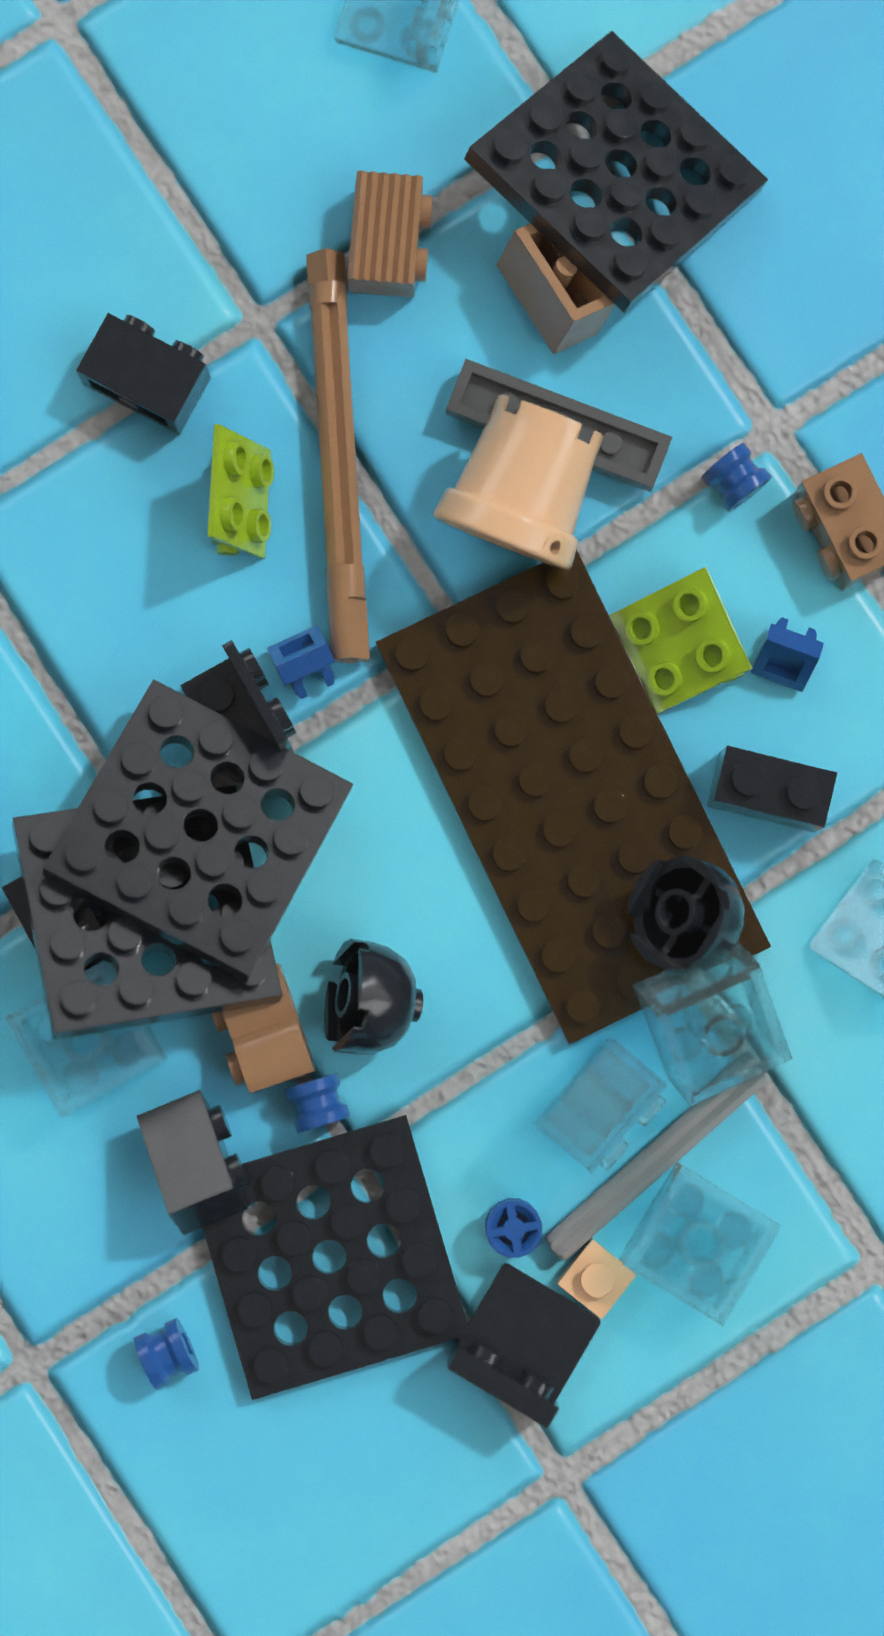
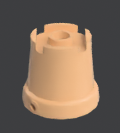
(524, 483)

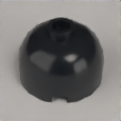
(685, 914)
(372, 1000)

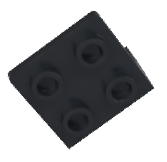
(235, 692)
(523, 1344)

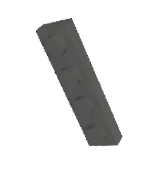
(626, 452)

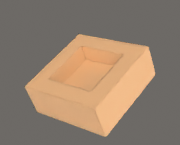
(596, 1278)

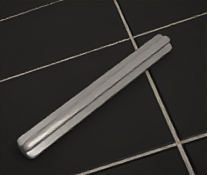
(648, 1167)

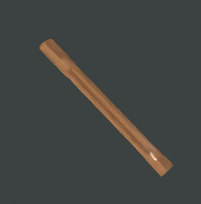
(338, 458)

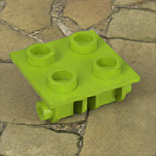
(239, 494)
(681, 640)

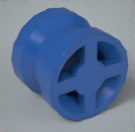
(736, 477)
(317, 1103)
(524, 1235)
(166, 1353)

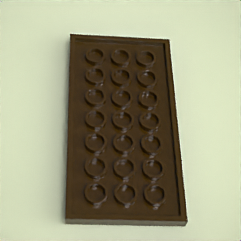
(556, 777)

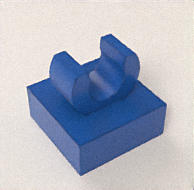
(301, 656)
(787, 656)

